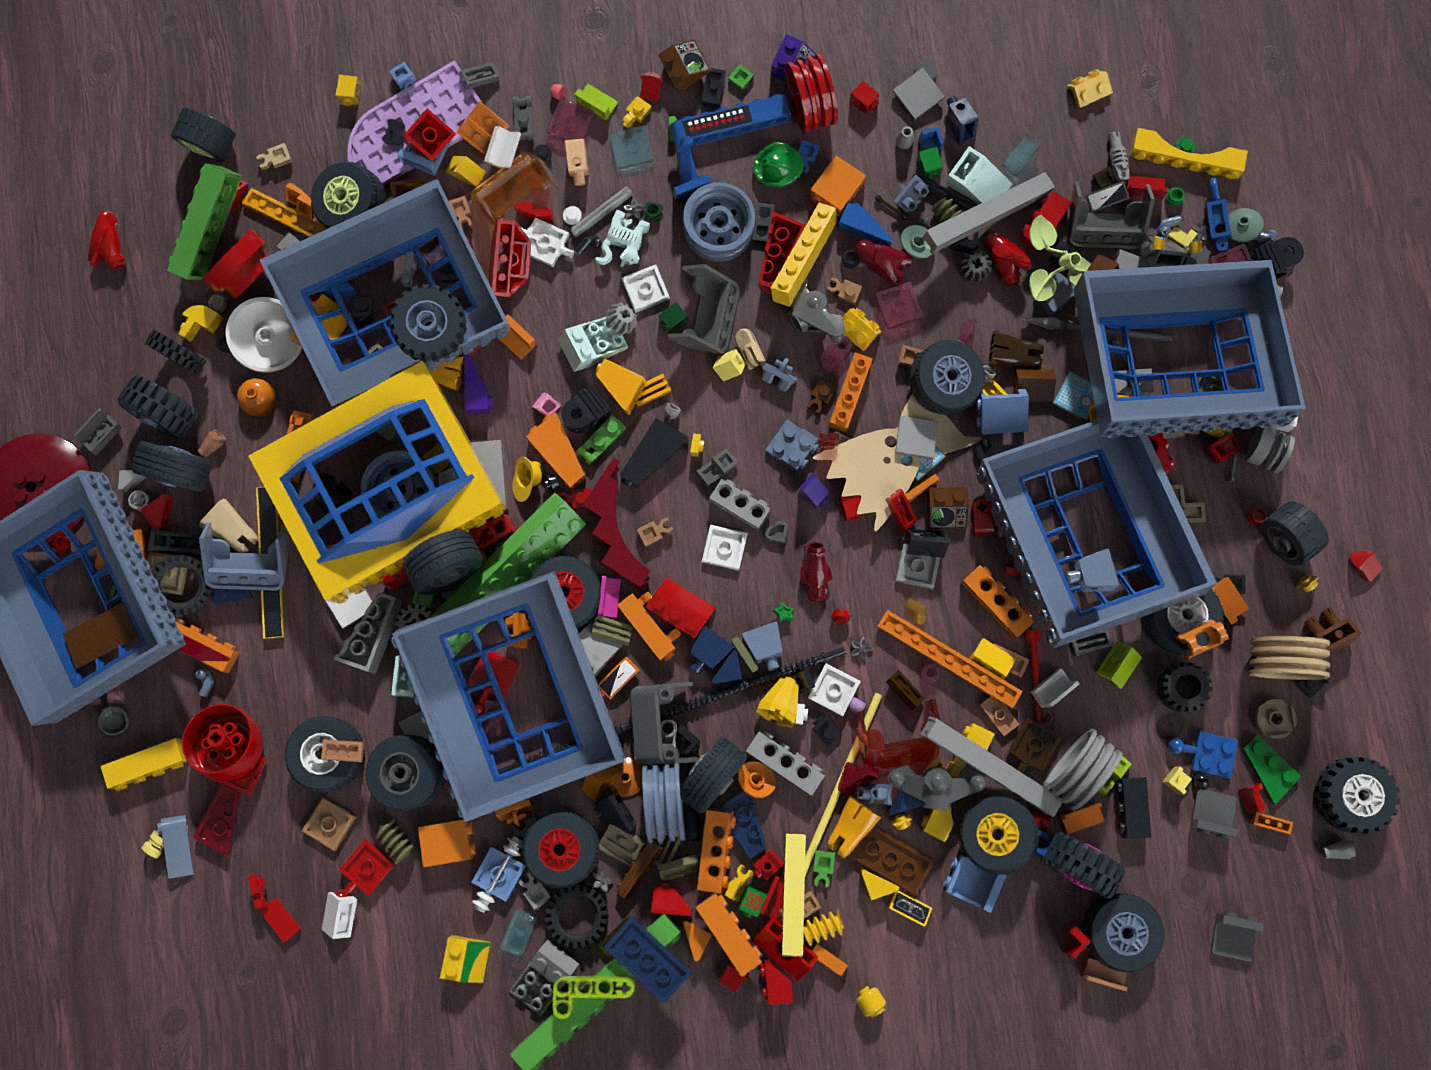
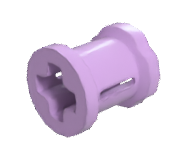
(434, 255)

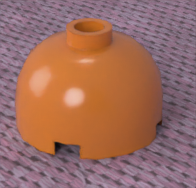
(256, 397)

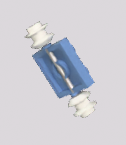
(498, 874)

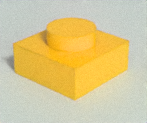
(697, 445)

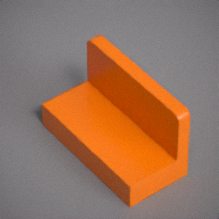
(518, 339)
(1230, 599)
(1082, 818)

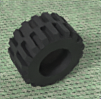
(1200, 687)

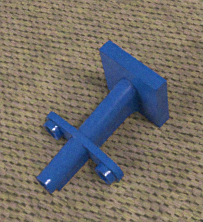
(689, 178)

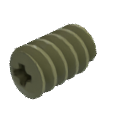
(945, 210)
(394, 841)

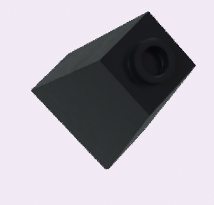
(653, 451)

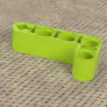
(594, 991)

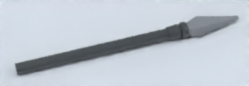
(1054, 323)

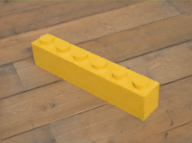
(804, 254)

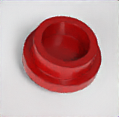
(1256, 515)
(61, 545)
(840, 616)

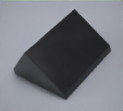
(926, 542)

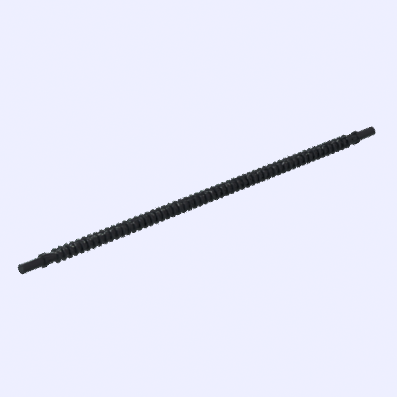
(822, 658)

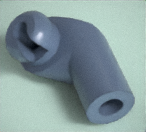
(1166, 224)
(1264, 237)
(207, 681)

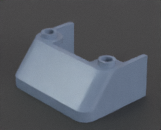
(243, 570)

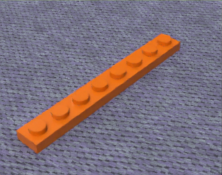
(949, 659)

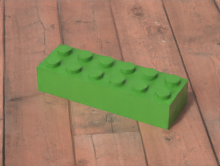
(204, 222)

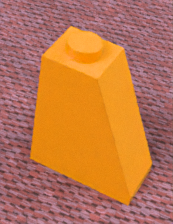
(621, 384)

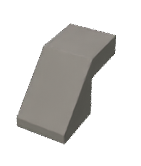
(128, 480)

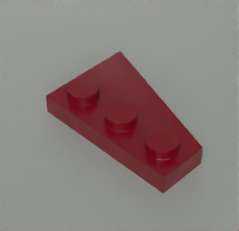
(219, 821)

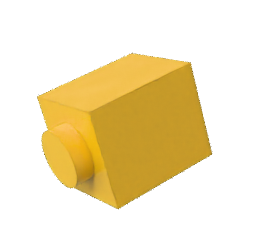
(348, 90)

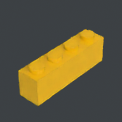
(143, 764)

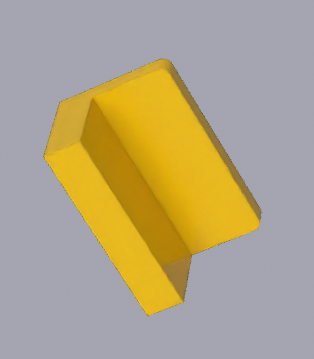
(992, 659)

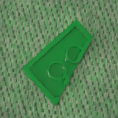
(1271, 769)

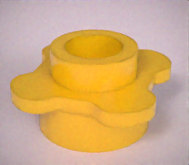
(1308, 583)
(901, 821)

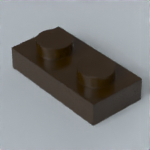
(905, 690)

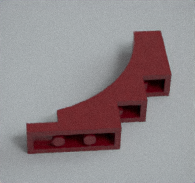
(602, 506)

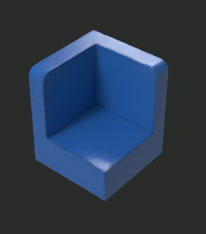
(931, 138)

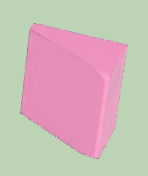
(546, 404)

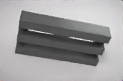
(480, 78)
(1107, 637)

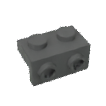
(97, 431)

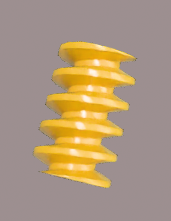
(823, 927)

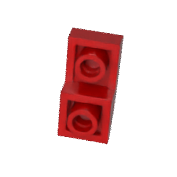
(527, 210)

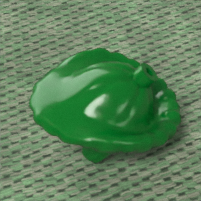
(778, 165)

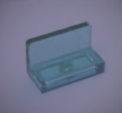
(1021, 156)

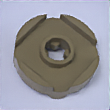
(1266, 725)

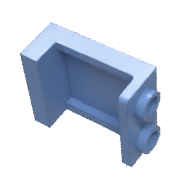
(416, 161)
(1003, 413)
(973, 884)

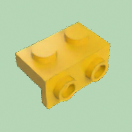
(1090, 88)
(860, 329)

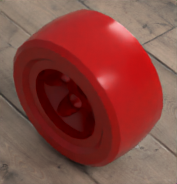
(202, 739)

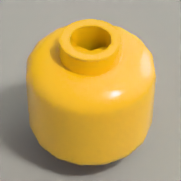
(870, 1002)

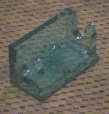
(519, 932)

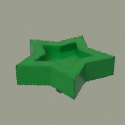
(784, 612)

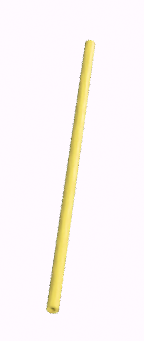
(836, 793)

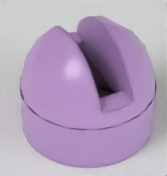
(856, 705)

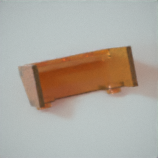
(511, 185)

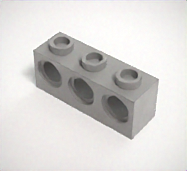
(745, 513)

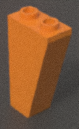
(556, 449)

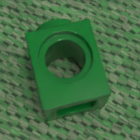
(930, 163)

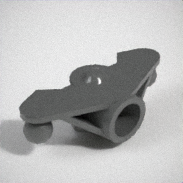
(811, 315)
(936, 786)

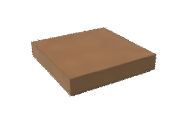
(329, 824)

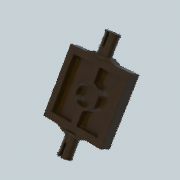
(1034, 744)

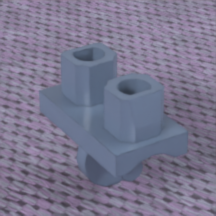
(911, 193)
(771, 371)
(875, 794)

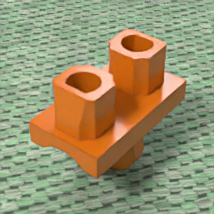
(520, 625)
(515, 812)

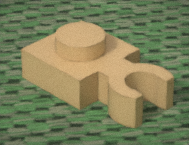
(277, 156)

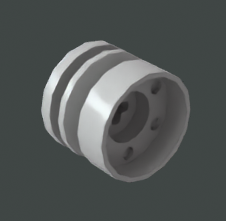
(1271, 450)

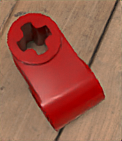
(982, 522)

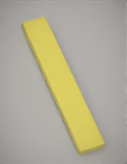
(794, 895)

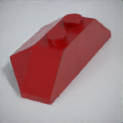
(508, 258)

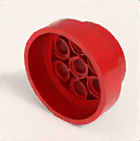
(238, 266)

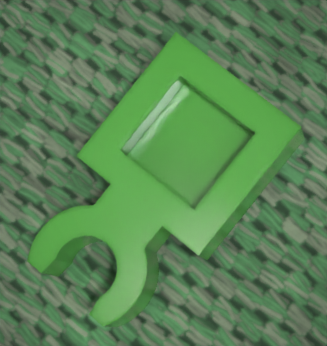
(823, 864)

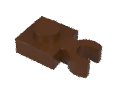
(822, 393)

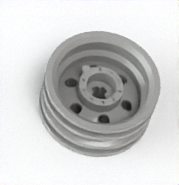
(1083, 769)

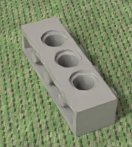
(807, 784)

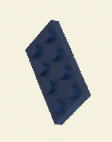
(648, 959)

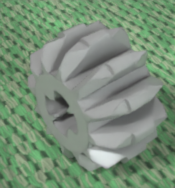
(621, 318)

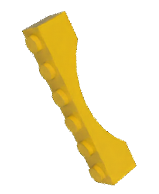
(1150, 146)
(940, 821)

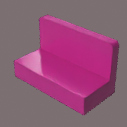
(609, 597)

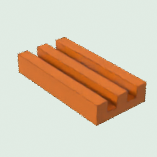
(923, 487)

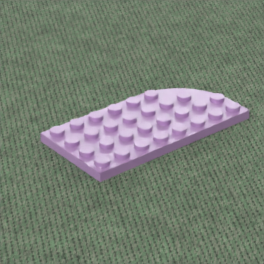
(439, 92)

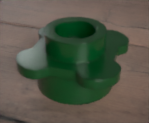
(653, 206)

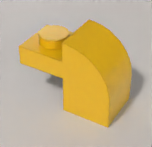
(198, 317)

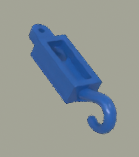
(1217, 215)

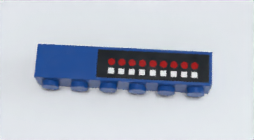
(737, 119)

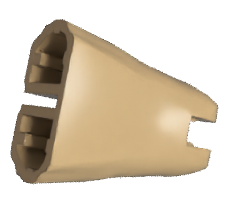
(229, 526)

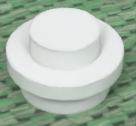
(572, 215)

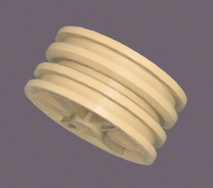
(1290, 658)

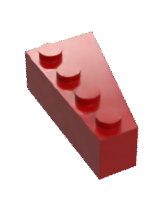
(781, 240)

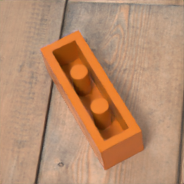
(1271, 823)
(829, 959)

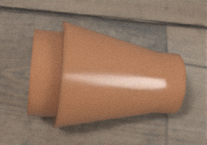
(211, 443)

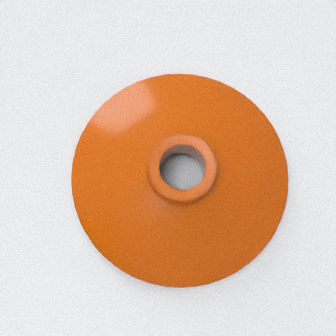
(761, 775)
(634, 783)

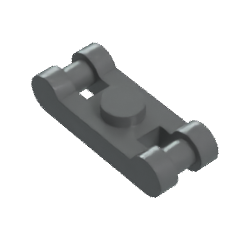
(524, 118)

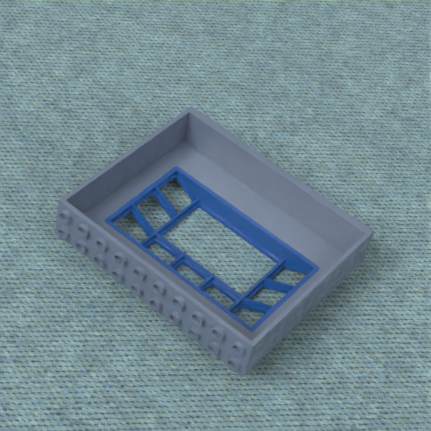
(358, 247)
(1189, 298)
(1144, 505)
(29, 622)
(453, 717)

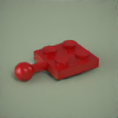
(504, 672)
(365, 869)

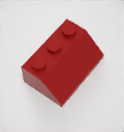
(680, 608)

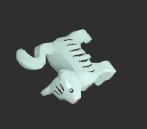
(623, 237)

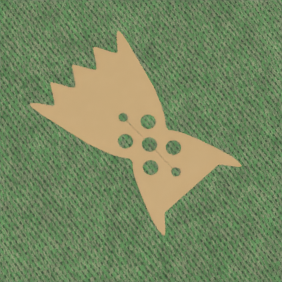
(867, 474)

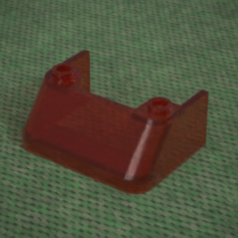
(881, 755)

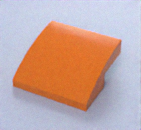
(479, 127)

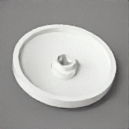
(260, 335)

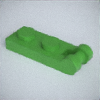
(601, 440)

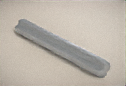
(601, 211)

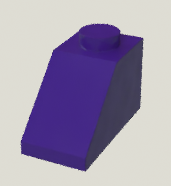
(814, 492)

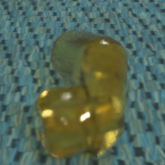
(919, 610)

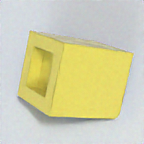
(1181, 238)
(729, 365)
(1177, 780)

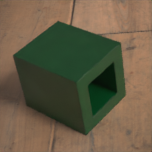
(672, 318)

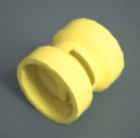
(154, 845)

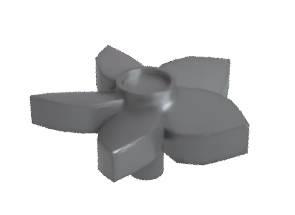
(633, 209)
(1201, 231)
(860, 647)
(601, 881)

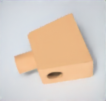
(577, 154)

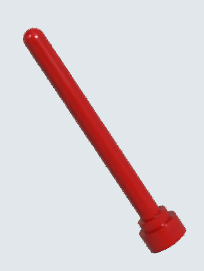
(1032, 638)

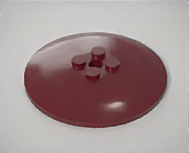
(36, 460)

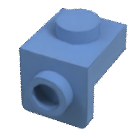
(403, 76)

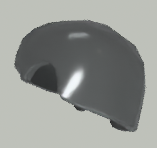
(113, 720)

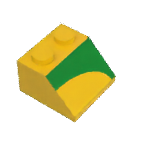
(465, 959)

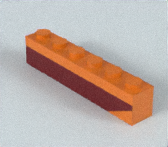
(206, 647)

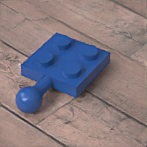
(1210, 754)

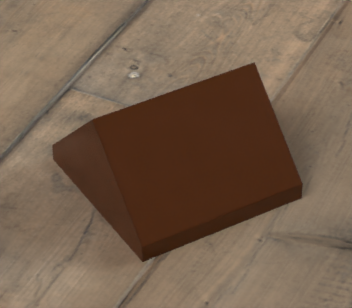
(1037, 381)

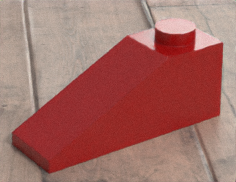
(494, 532)

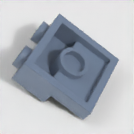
(792, 446)

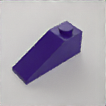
(476, 394)

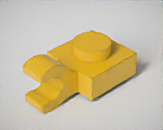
(636, 111)
(738, 886)

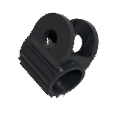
(1280, 254)
(590, 405)

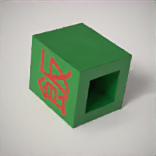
(752, 902)

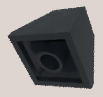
(615, 812)

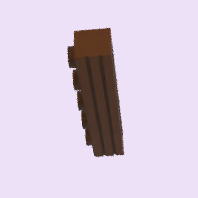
(639, 869)

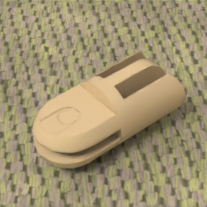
(749, 348)

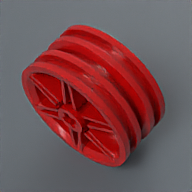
(811, 93)

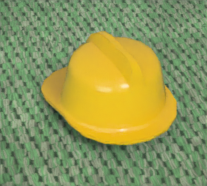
(526, 476)

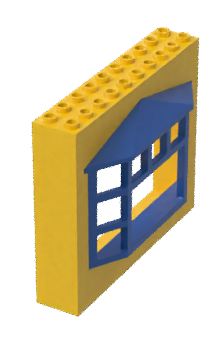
(385, 542)

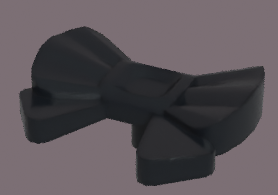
(390, 137)

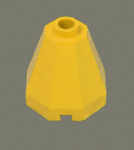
(780, 703)

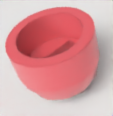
(558, 91)

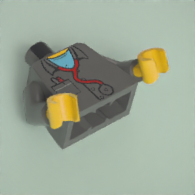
(1165, 252)

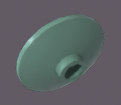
(1249, 230)
(912, 242)

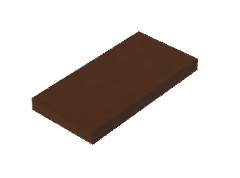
(100, 636)
(892, 860)

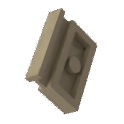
(621, 844)

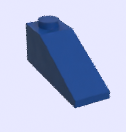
(860, 223)

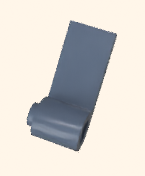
(176, 845)

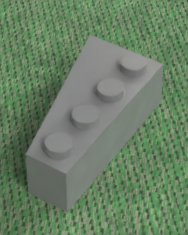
(371, 635)

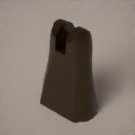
(1013, 351)

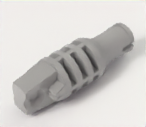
(1118, 158)

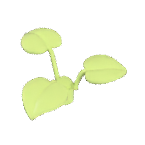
(1041, 236)

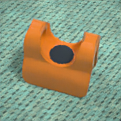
(1203, 637)

